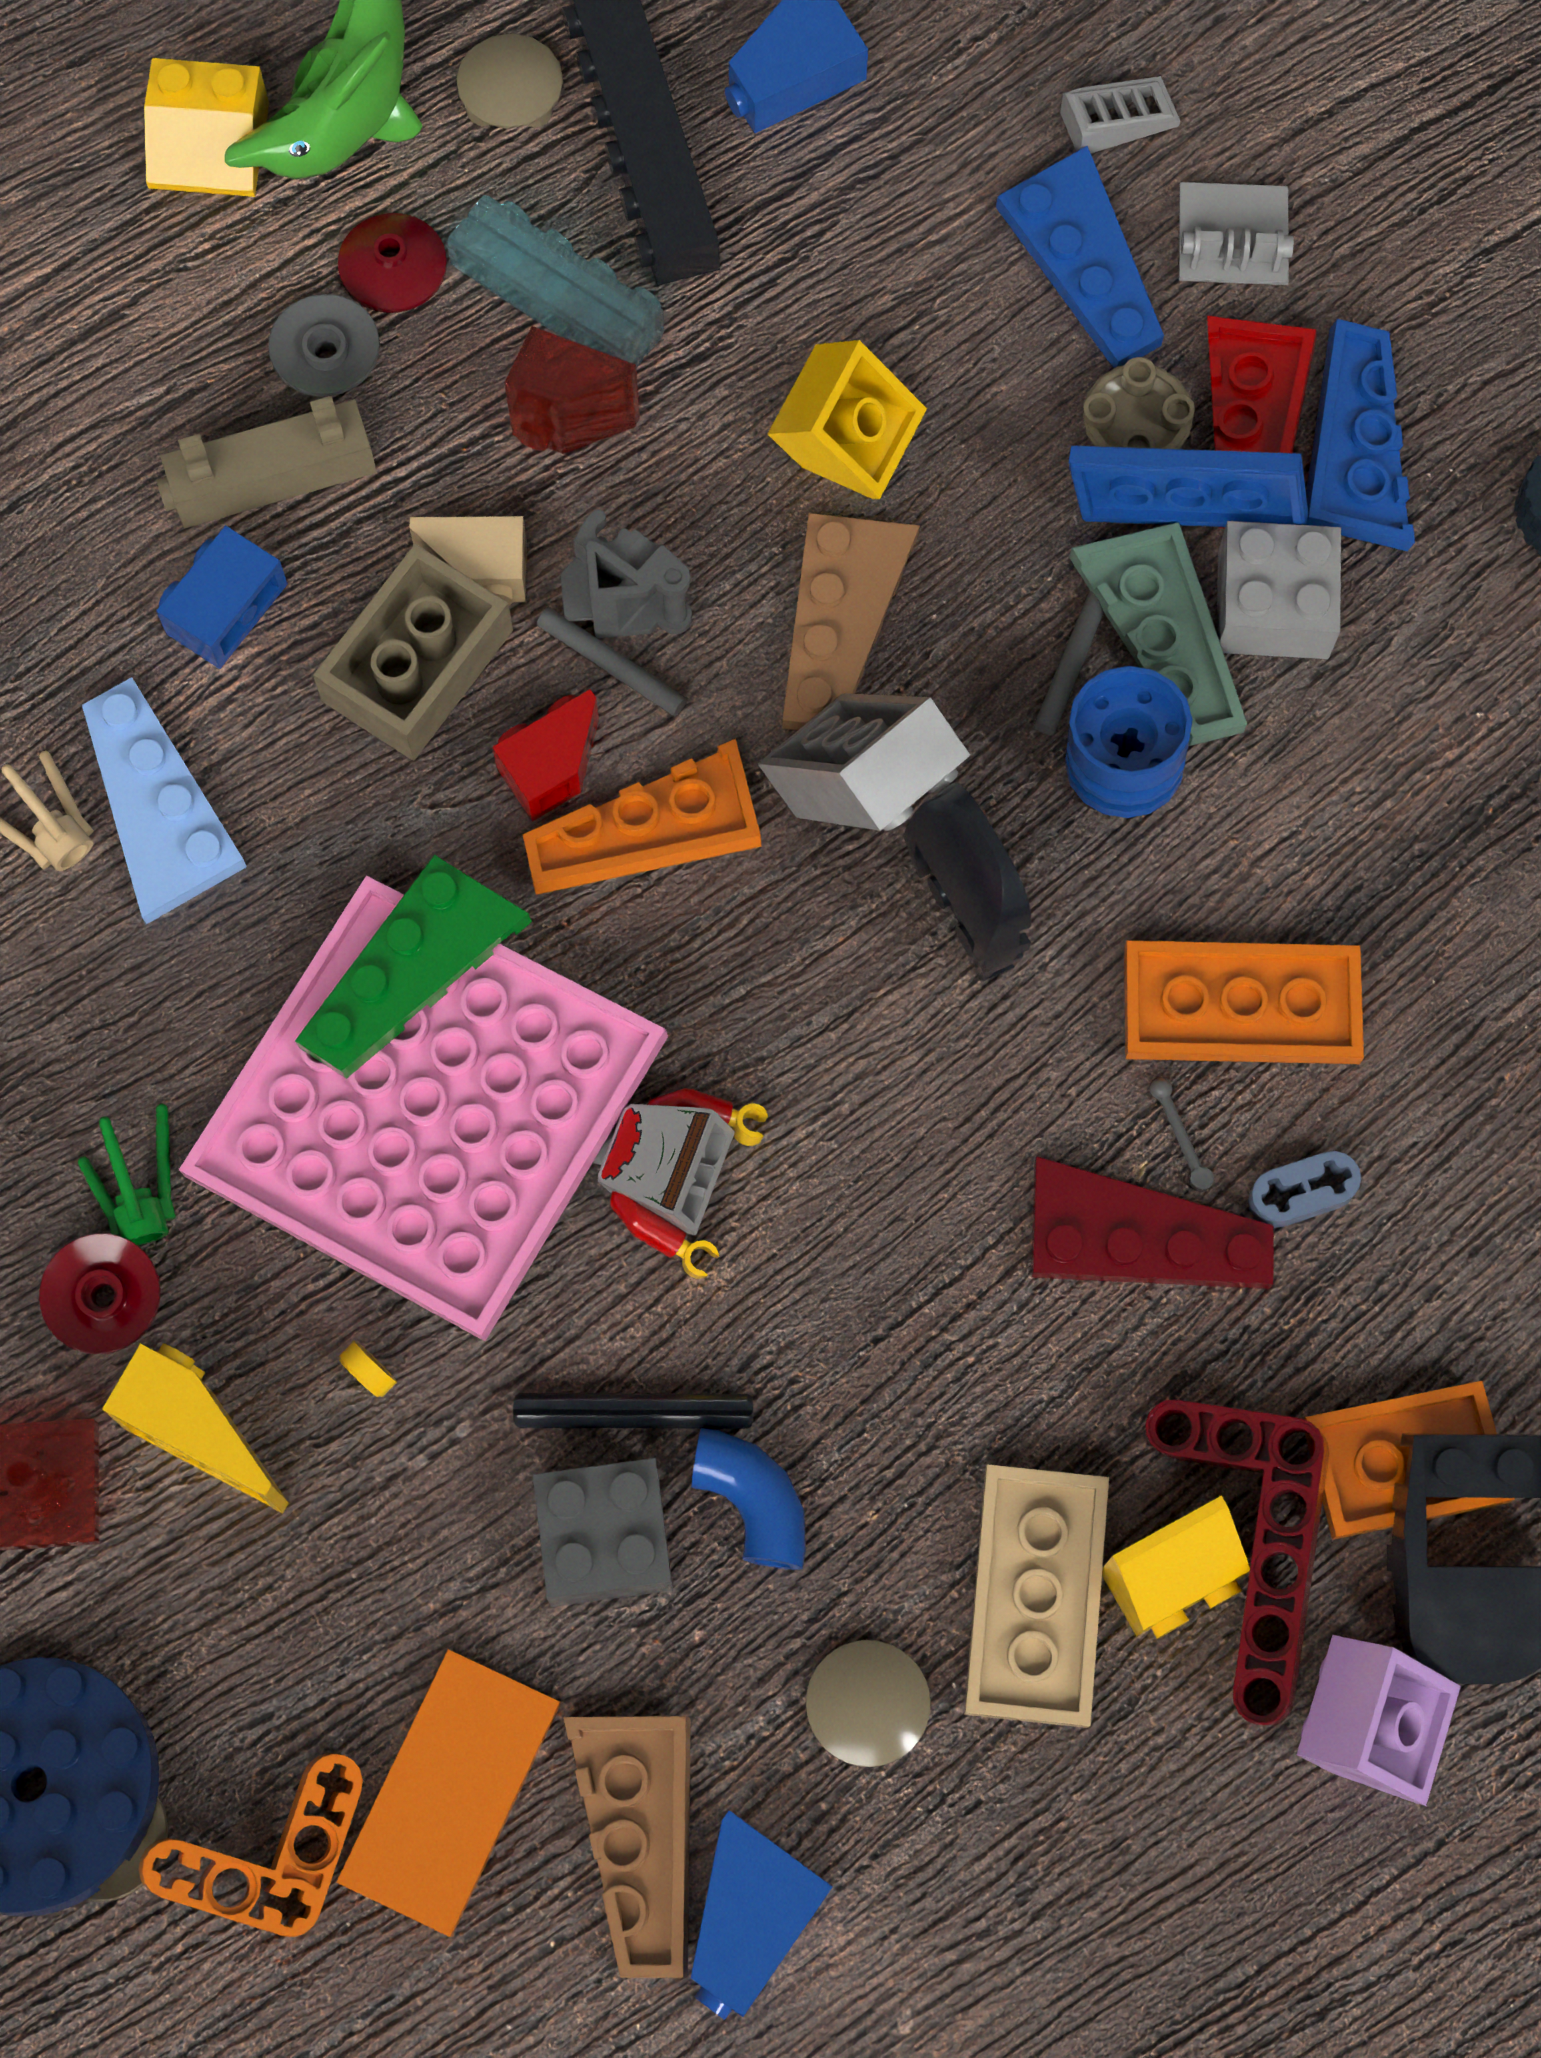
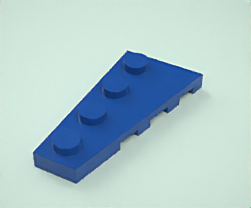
(1082, 251)
(1356, 442)

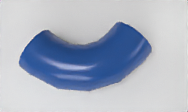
(760, 1492)

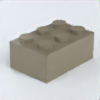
(414, 652)

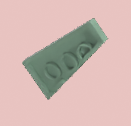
(1164, 621)

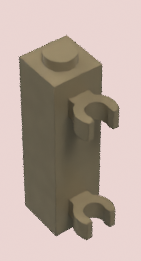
(266, 463)

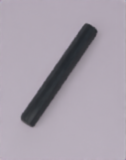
(633, 1410)

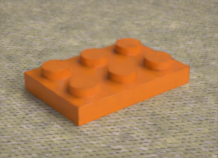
(1368, 1456)

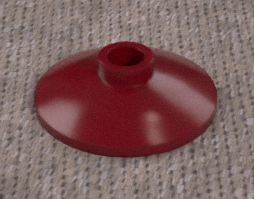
(396, 281)
(71, 1288)

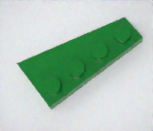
(417, 953)

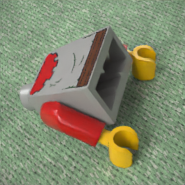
(667, 1164)

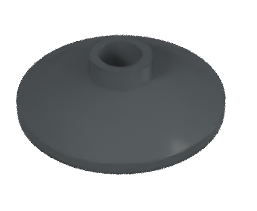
(320, 325)

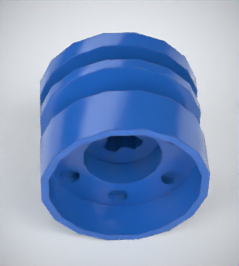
(1131, 713)

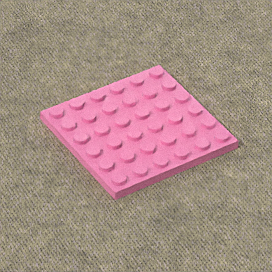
(448, 1143)

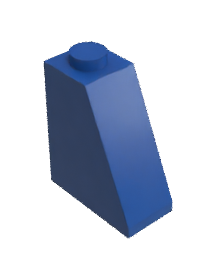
(794, 62)
(750, 1917)

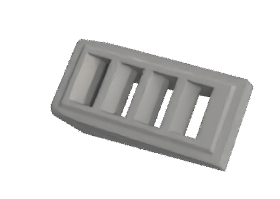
(1108, 133)

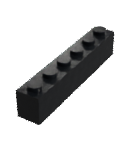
(645, 138)

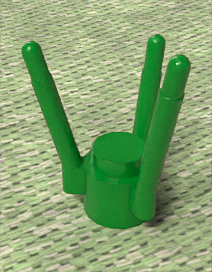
(137, 1213)

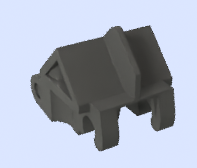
(624, 583)

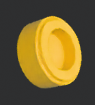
(367, 1369)

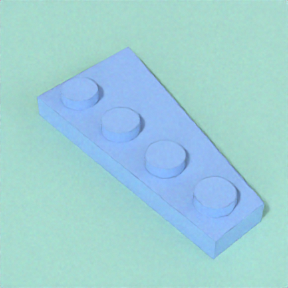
(160, 813)

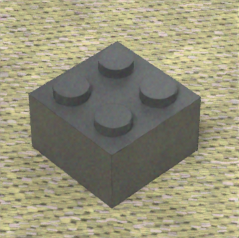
(602, 1532)

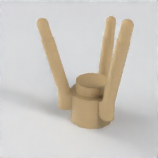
(59, 837)

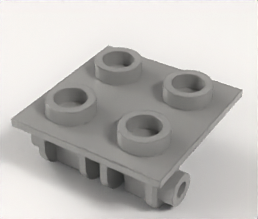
(1234, 233)

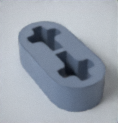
(1299, 1176)

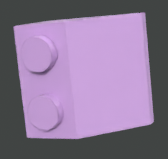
(1378, 1718)

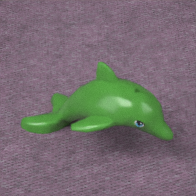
(338, 98)

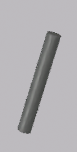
(612, 661)
(1069, 666)

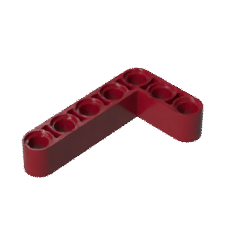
(1270, 1538)

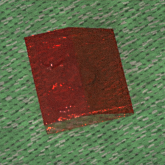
(568, 394)

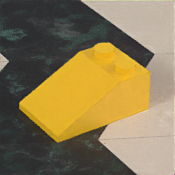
(176, 1411)

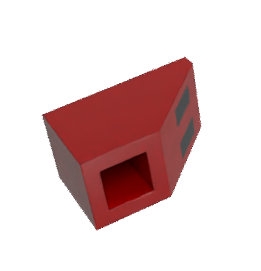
(549, 757)

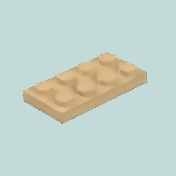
(1037, 1596)

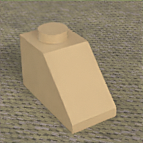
(481, 548)

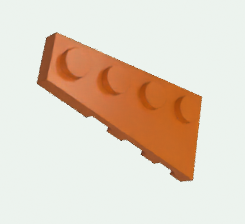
(671, 821)

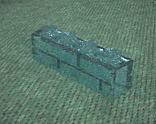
(554, 283)

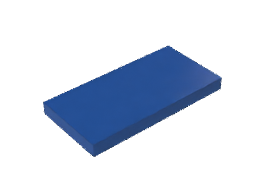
(1188, 486)

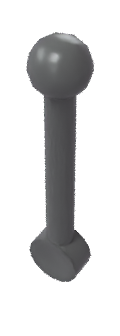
(1201, 1177)

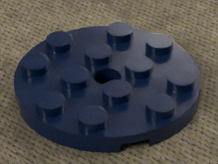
(97, 1789)

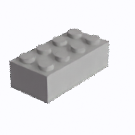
(865, 760)

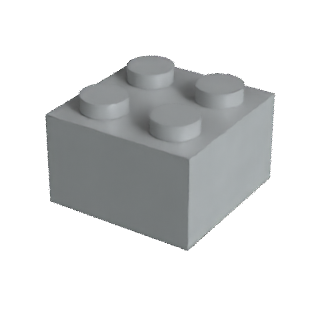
(1279, 589)

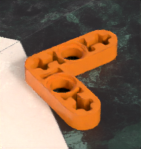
(286, 1869)

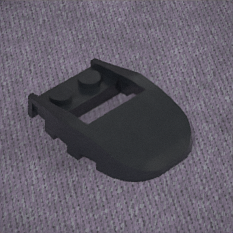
(972, 877)
(1465, 1619)

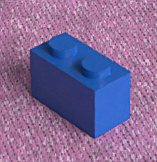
(221, 596)

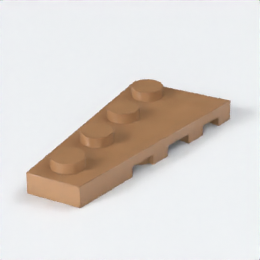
(842, 599)
(639, 1822)

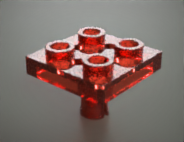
(33, 1484)

